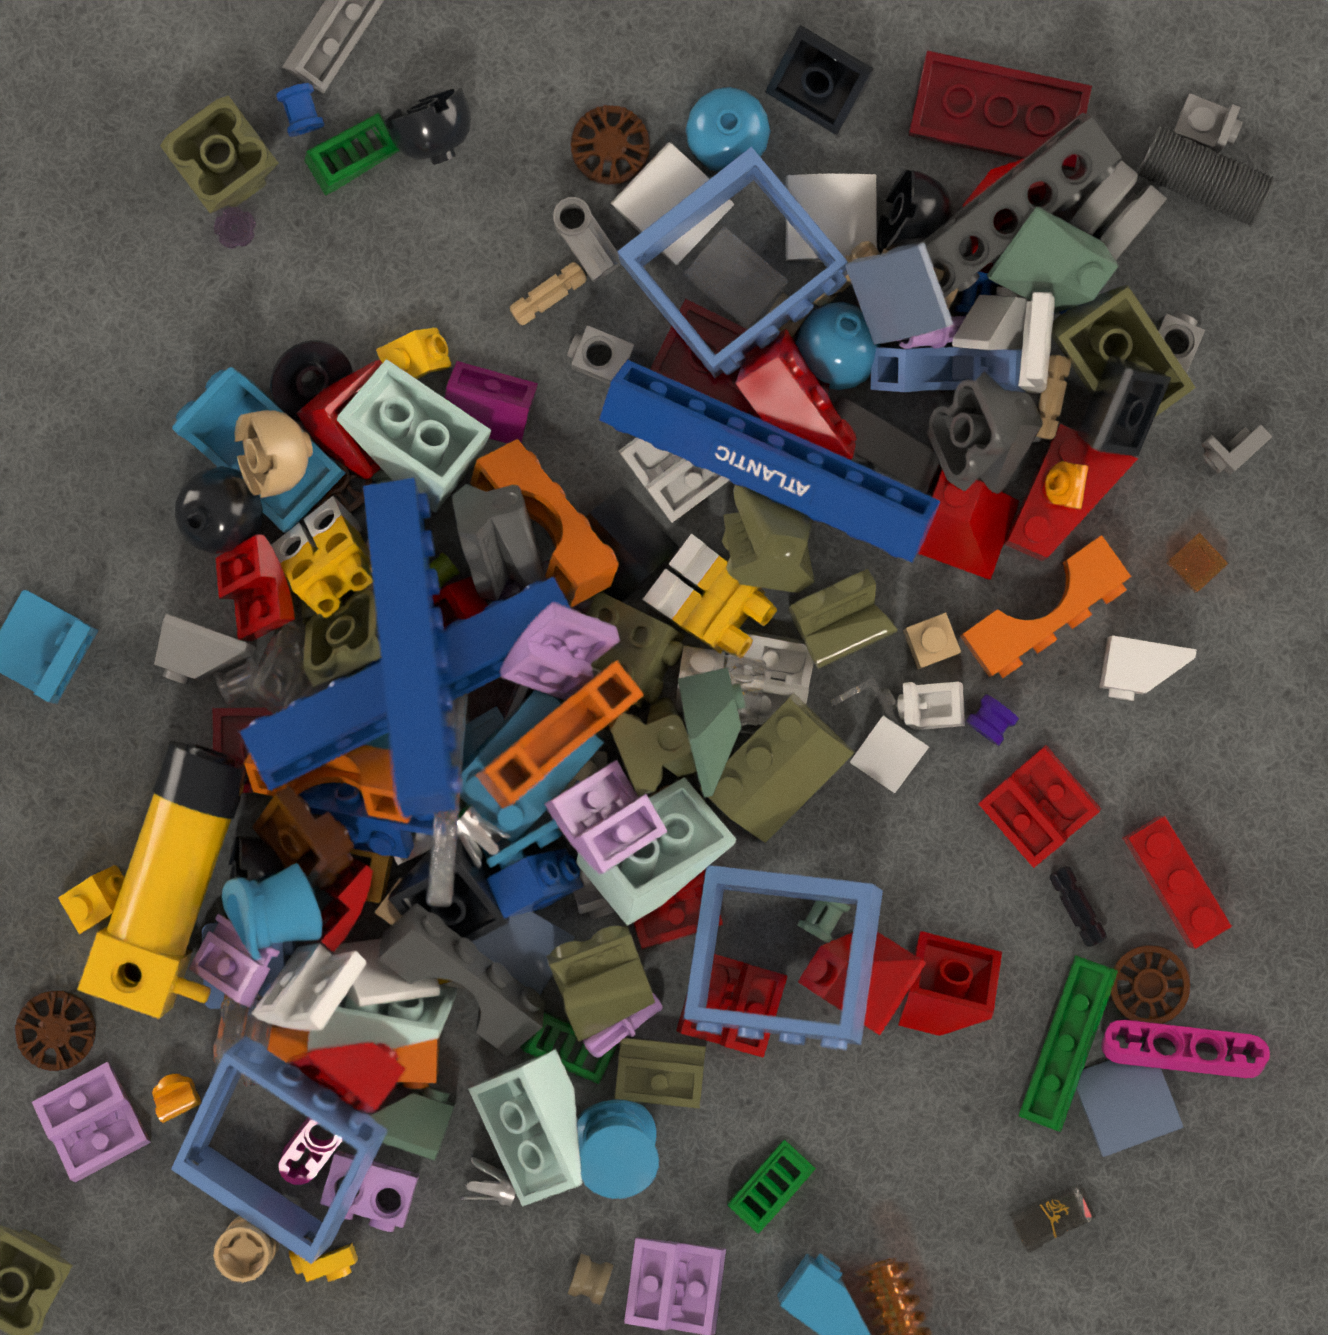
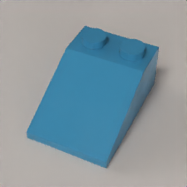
(528, 808)
(821, 1298)

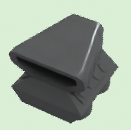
(983, 433)
(497, 538)

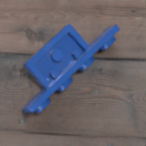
(365, 831)

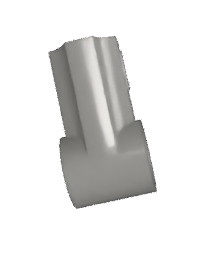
(587, 241)

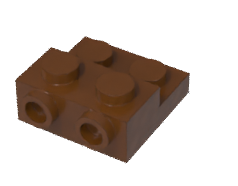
(316, 845)

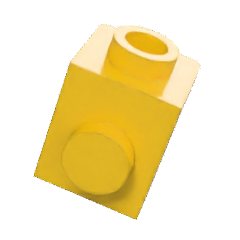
(417, 352)
(93, 898)
(332, 1264)

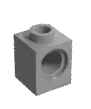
(1186, 328)
(581, 344)

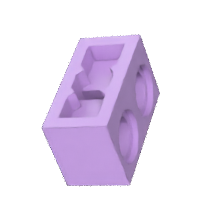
(366, 1202)

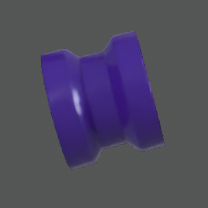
(992, 719)

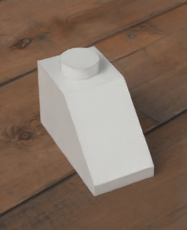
(994, 322)
(1139, 665)

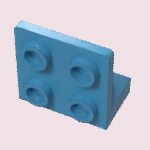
(42, 646)

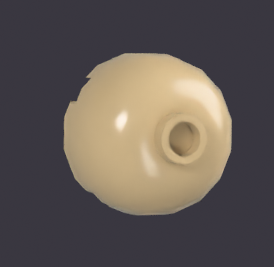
(273, 452)

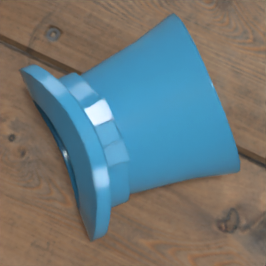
(272, 910)
(617, 1148)

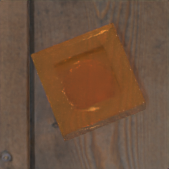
(1197, 562)

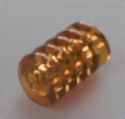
(892, 1299)

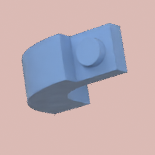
(942, 368)

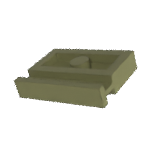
(660, 1072)

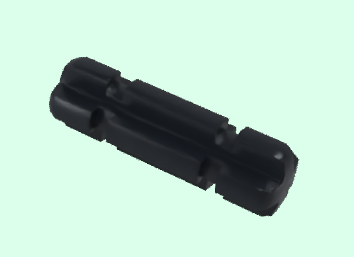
(1078, 906)

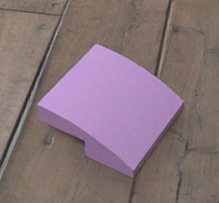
(558, 651)
(606, 817)
(82, 1105)
(655, 1284)

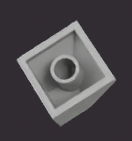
(196, 651)

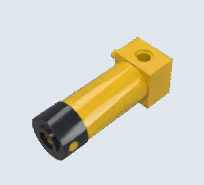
(167, 883)

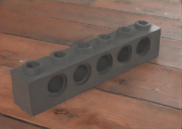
(1045, 164)

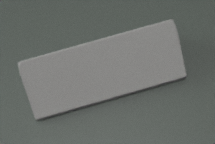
(325, 37)

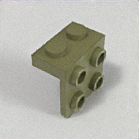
(644, 646)

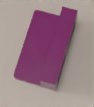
(492, 399)

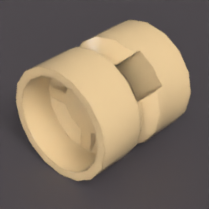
(244, 1251)

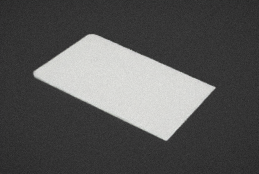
(889, 754)

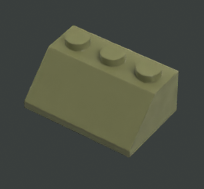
(1118, 327)
(779, 769)

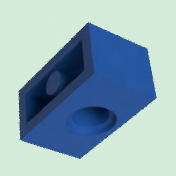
(535, 882)

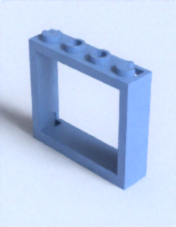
(692, 211)
(791, 1031)
(246, 1193)

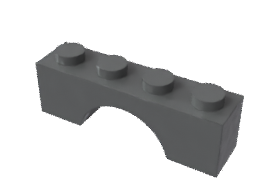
(425, 948)

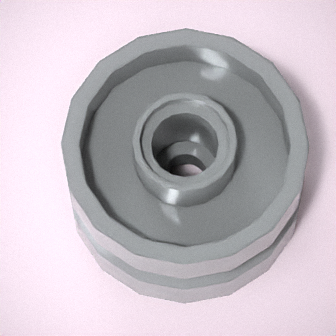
(1114, 215)

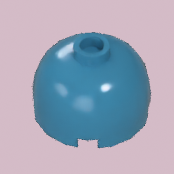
(726, 126)
(837, 345)

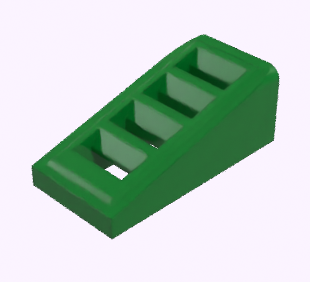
(331, 182)
(557, 1025)
(736, 1202)

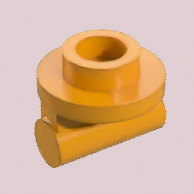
(1066, 484)
(174, 1096)

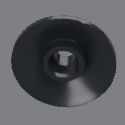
(322, 358)

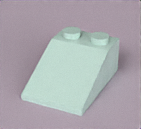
(414, 432)
(670, 861)
(389, 1023)
(533, 1126)

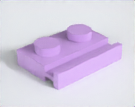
(228, 964)

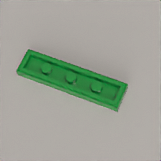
(1068, 1043)

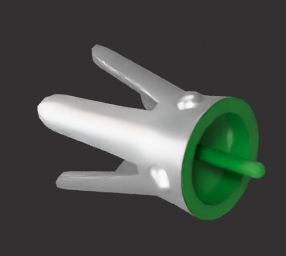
(474, 829)
(498, 1190)

